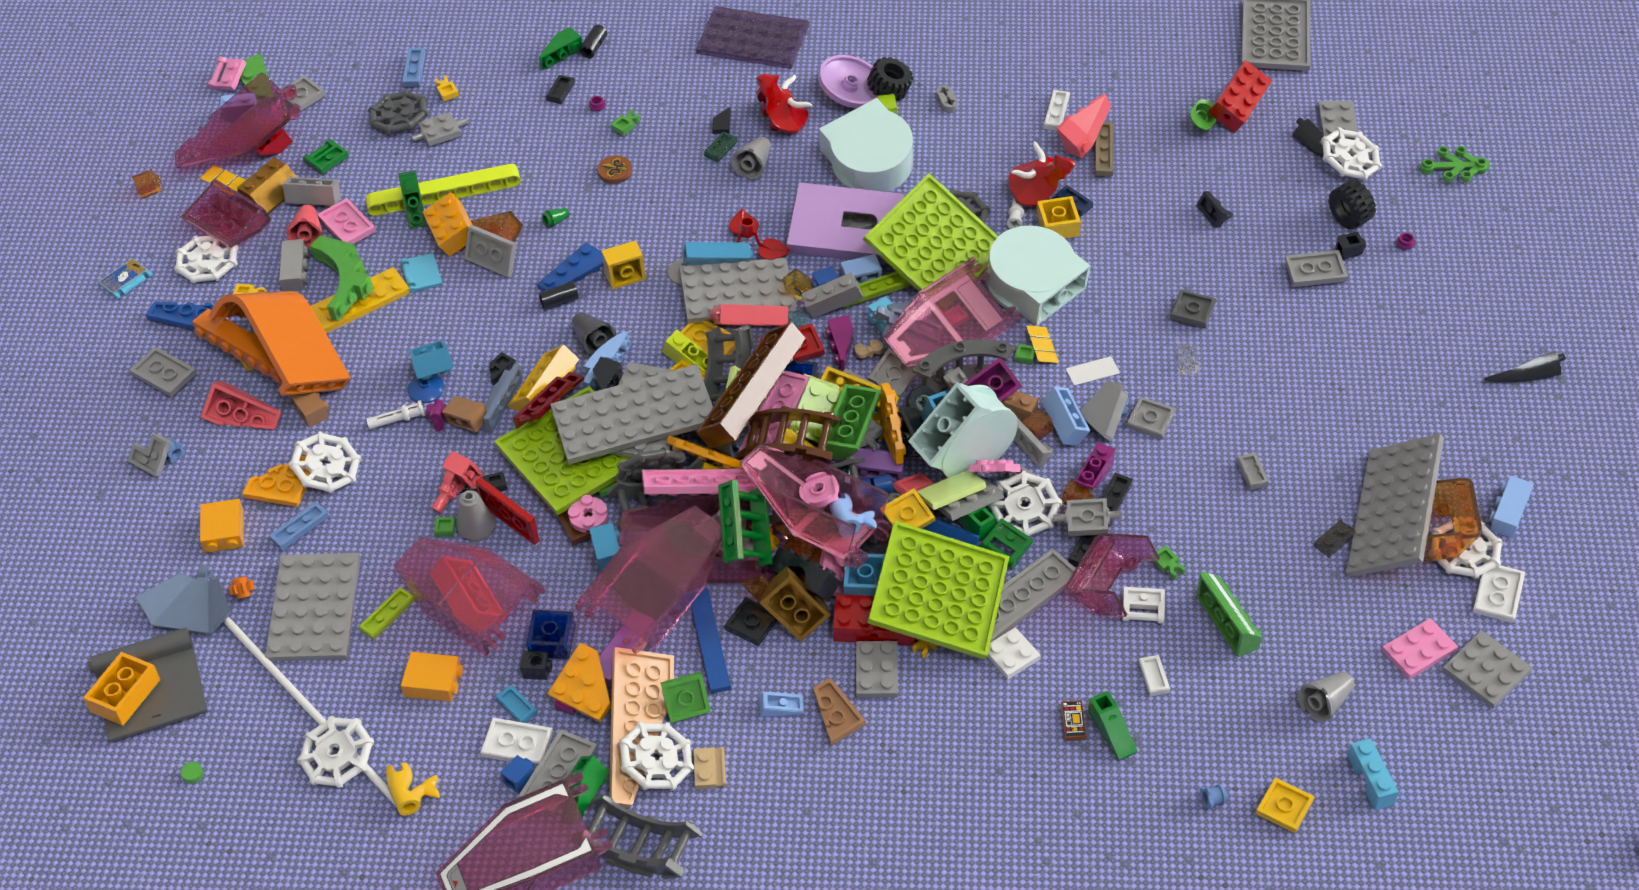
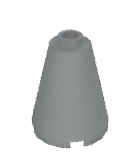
(752, 158)
(474, 518)
(1325, 695)

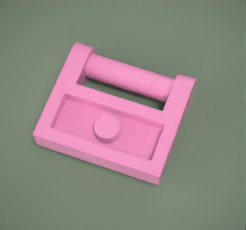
(230, 76)

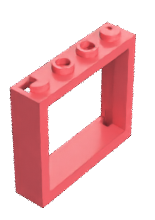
(749, 314)

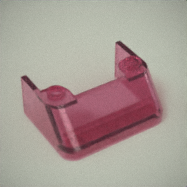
(1102, 565)

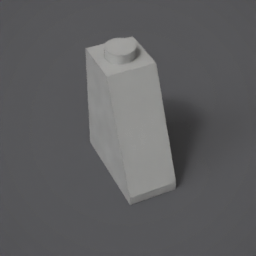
(1106, 408)

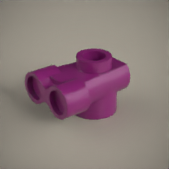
(434, 412)

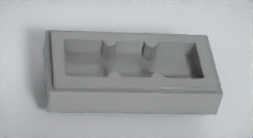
(1252, 471)

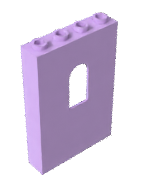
(819, 215)

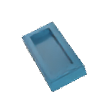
(516, 704)

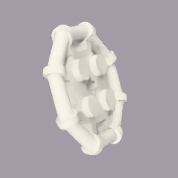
(1350, 165)
(216, 265)
(328, 453)
(1037, 501)
(1474, 556)
(662, 746)
(346, 755)

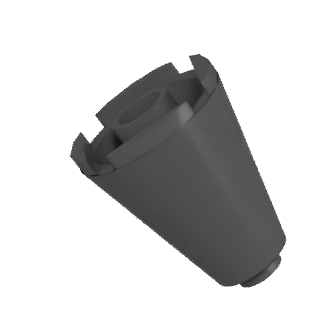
(592, 332)

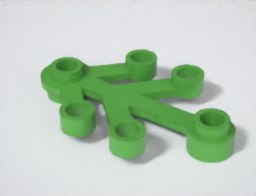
(1477, 165)

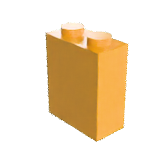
(222, 525)
(431, 676)

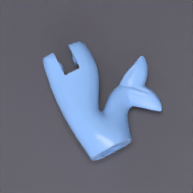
(842, 510)

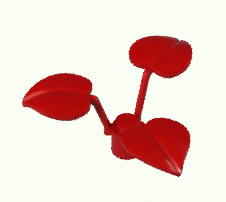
(747, 226)

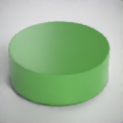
(192, 772)

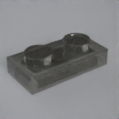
(1334, 538)

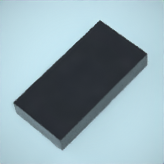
(560, 89)

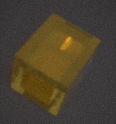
(796, 283)

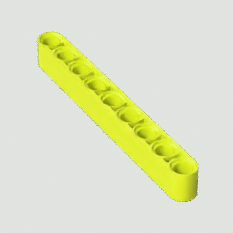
(433, 190)

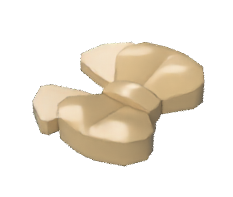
(875, 347)

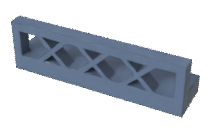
(501, 397)

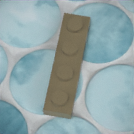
(1104, 150)

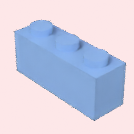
(1065, 416)
(1510, 506)

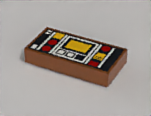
(1073, 720)

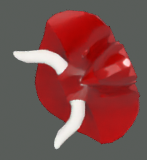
(783, 111)
(1038, 178)

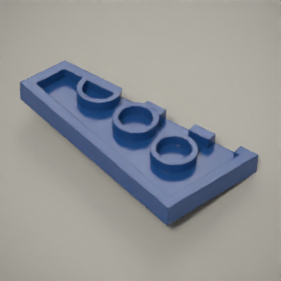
(574, 268)
(176, 314)

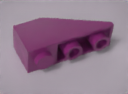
(842, 338)
(1096, 466)

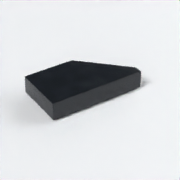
(722, 122)
(498, 365)
(496, 480)

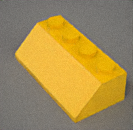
(551, 364)

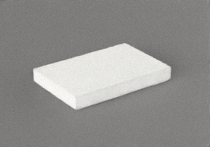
(1499, 593)
(513, 738)

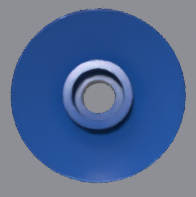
(426, 390)

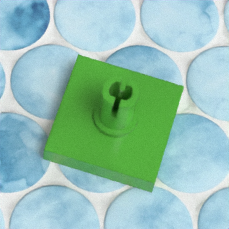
(685, 697)

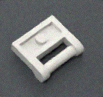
(1144, 599)

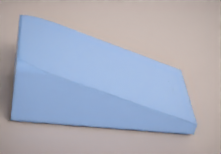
(780, 704)

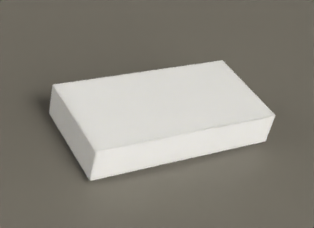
(1154, 675)

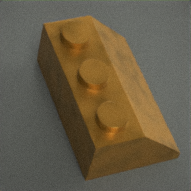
(266, 185)
(794, 604)

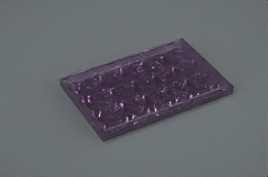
(753, 37)

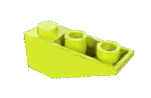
(680, 348)

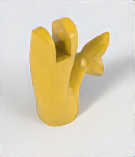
(399, 783)

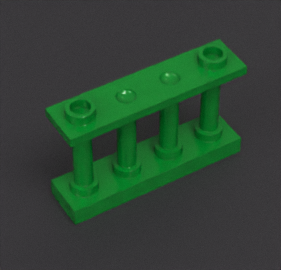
(731, 524)

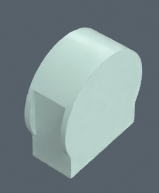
(869, 148)
(1034, 272)
(965, 428)

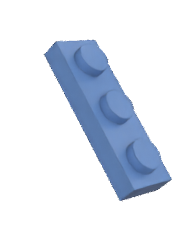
(413, 67)
(299, 526)

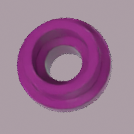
(597, 103)
(1406, 241)

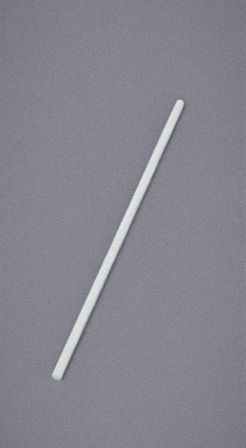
(370, 773)

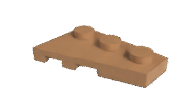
(837, 711)

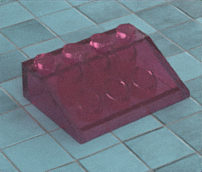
(226, 215)

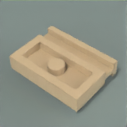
(709, 768)

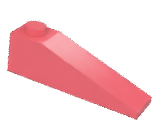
(1081, 130)
(236, 407)

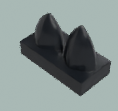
(1213, 210)

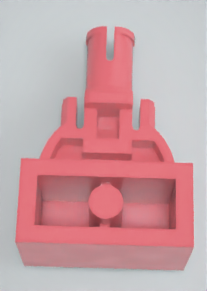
(459, 473)

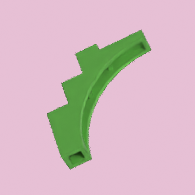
(353, 280)

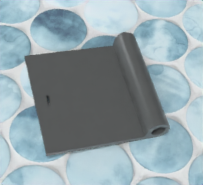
(176, 694)

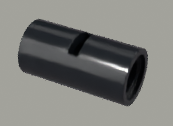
(593, 41)
(558, 295)

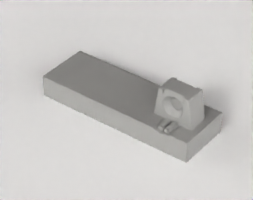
(1031, 445)

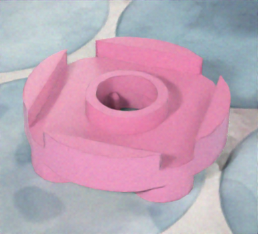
(827, 495)
(584, 505)

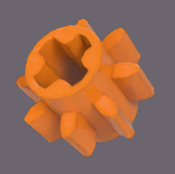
(241, 587)

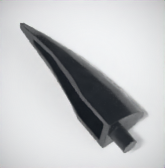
(1309, 136)
(1537, 368)

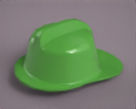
(1199, 115)

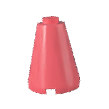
(305, 225)

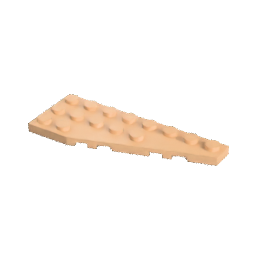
(634, 699)

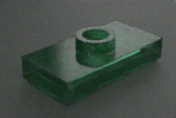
(720, 146)

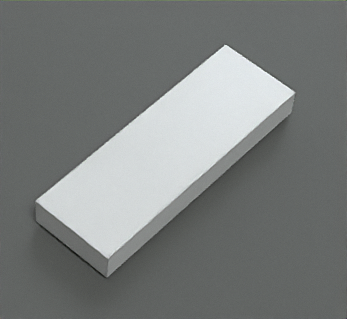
(1056, 109)

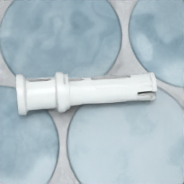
(1016, 213)
(404, 413)

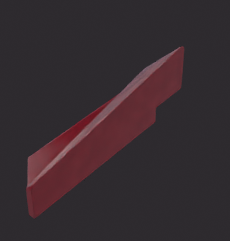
(550, 394)

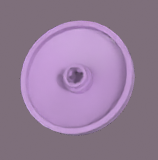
(846, 80)

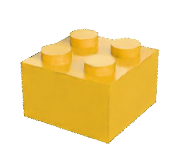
(1059, 216)
(623, 265)

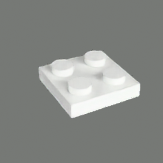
(1012, 653)

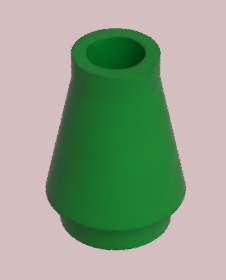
(553, 217)

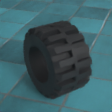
(890, 77)
(1352, 204)

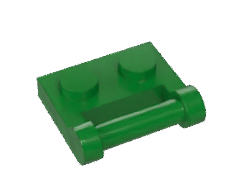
(326, 156)
(1011, 538)

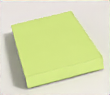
(951, 489)

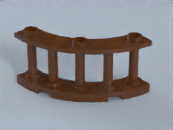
(784, 414)

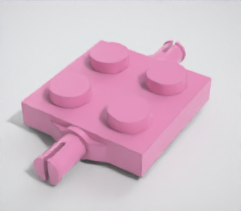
(995, 466)

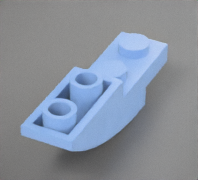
(612, 349)

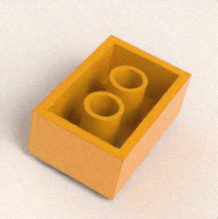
(448, 223)
(122, 688)

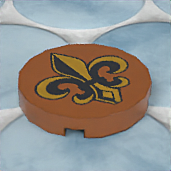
(614, 169)

